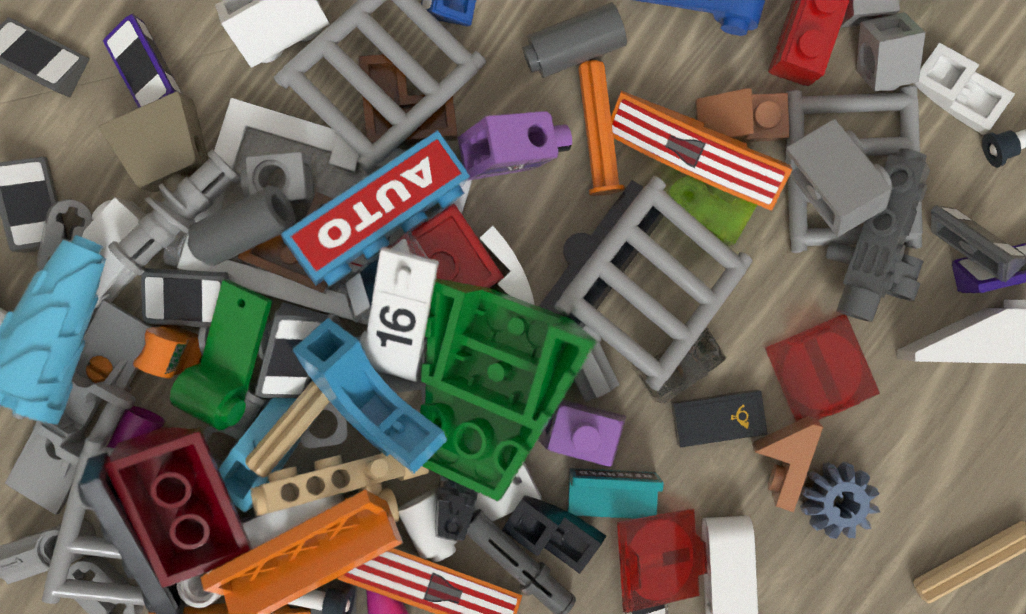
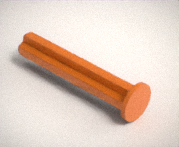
(599, 129)

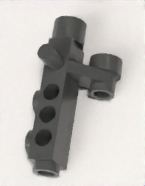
(879, 259)

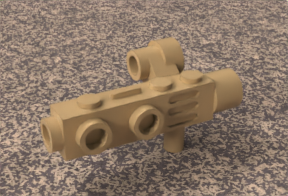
(329, 479)

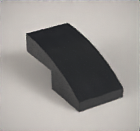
(546, 526)

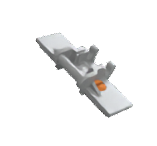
(101, 373)

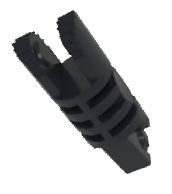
(453, 510)

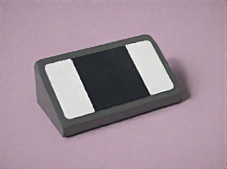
(40, 57)
(24, 201)
(976, 242)
(180, 296)
(281, 371)

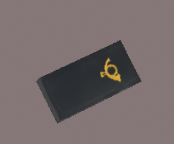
(719, 418)

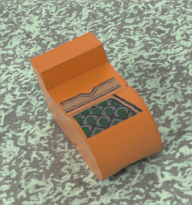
(168, 351)

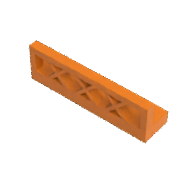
(306, 556)

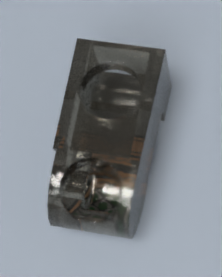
(696, 364)

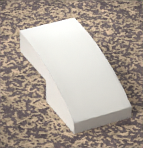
(965, 94)
(516, 282)

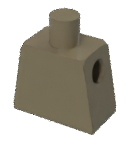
(158, 142)

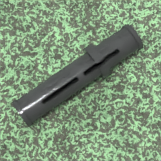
(521, 566)

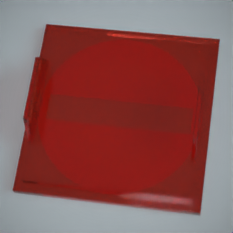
(822, 369)
(660, 559)

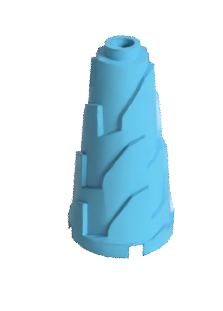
(47, 330)

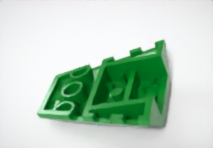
(494, 380)

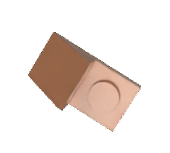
(746, 115)
(796, 448)

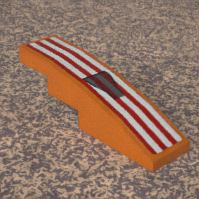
(699, 150)
(431, 586)

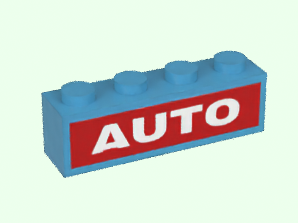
(375, 209)

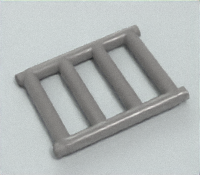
(403, 123)
(909, 138)
(600, 266)
(71, 542)

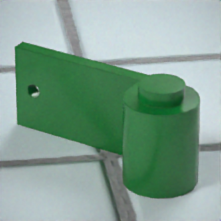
(219, 384)

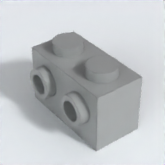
(838, 177)

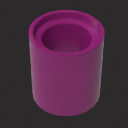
(135, 423)

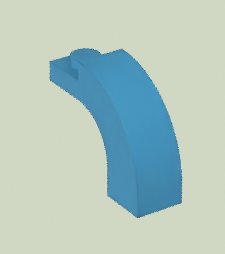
(364, 399)

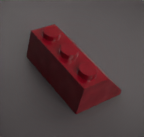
(177, 503)

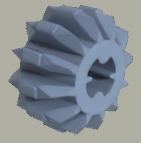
(852, 510)

